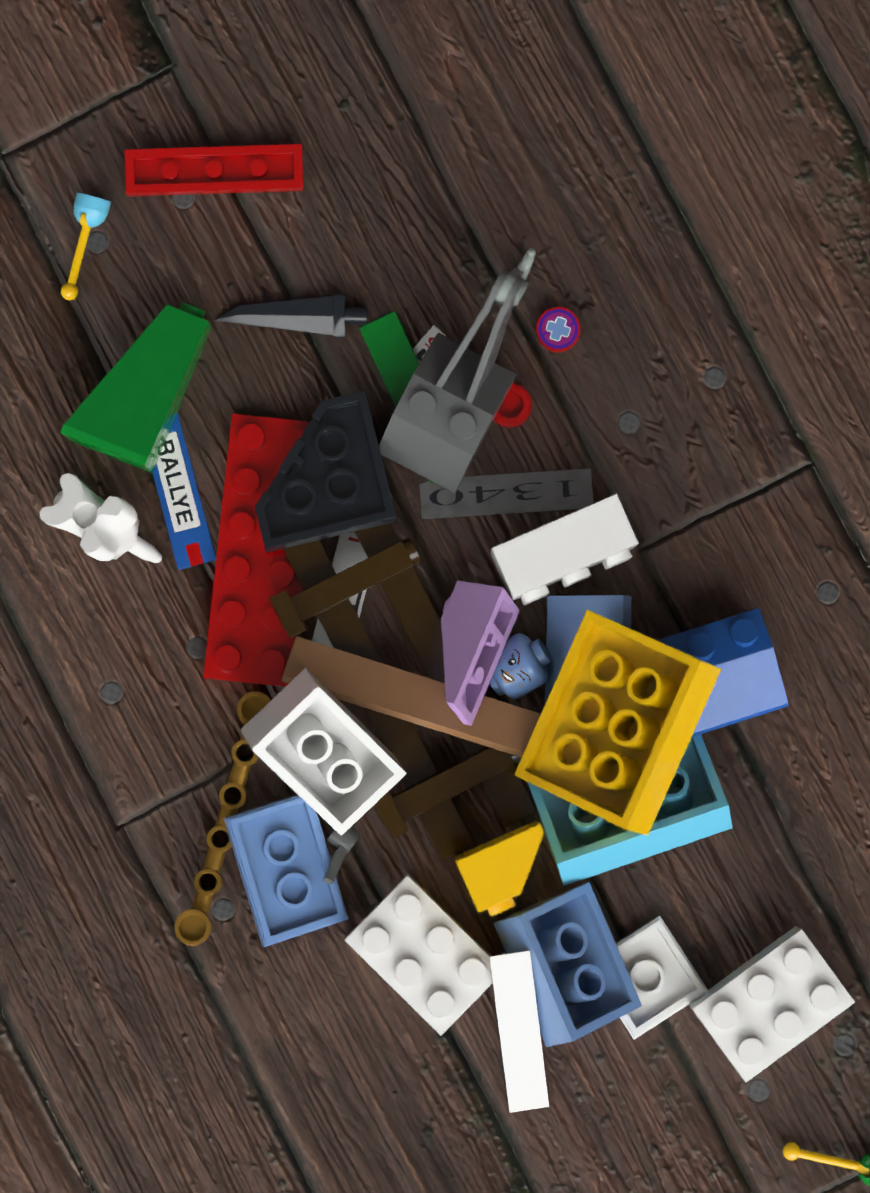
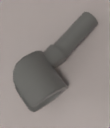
(343, 845)

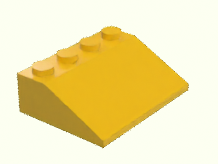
(617, 723)

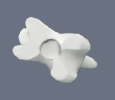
(105, 526)

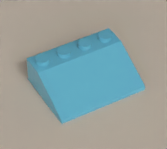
(591, 845)

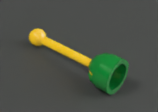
(792, 1151)

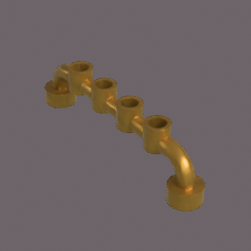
(194, 924)

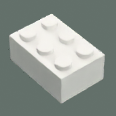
(565, 550)
(323, 751)
(423, 954)
(771, 1003)

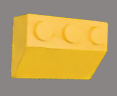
(500, 867)

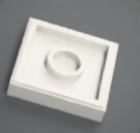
(659, 975)

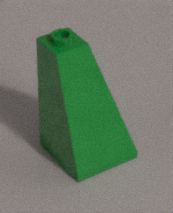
(142, 393)

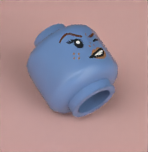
(521, 667)

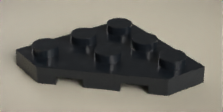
(328, 480)

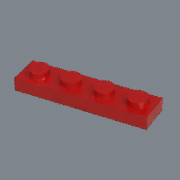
(214, 170)

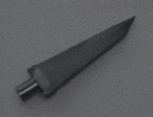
(308, 314)

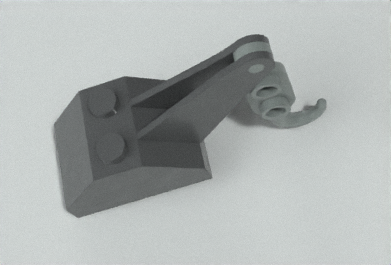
(455, 394)

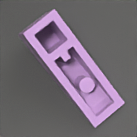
(473, 637)

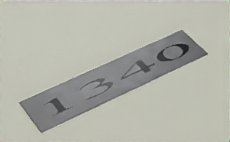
(509, 494)

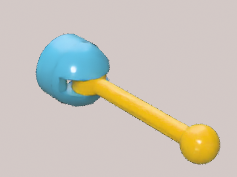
(90, 213)

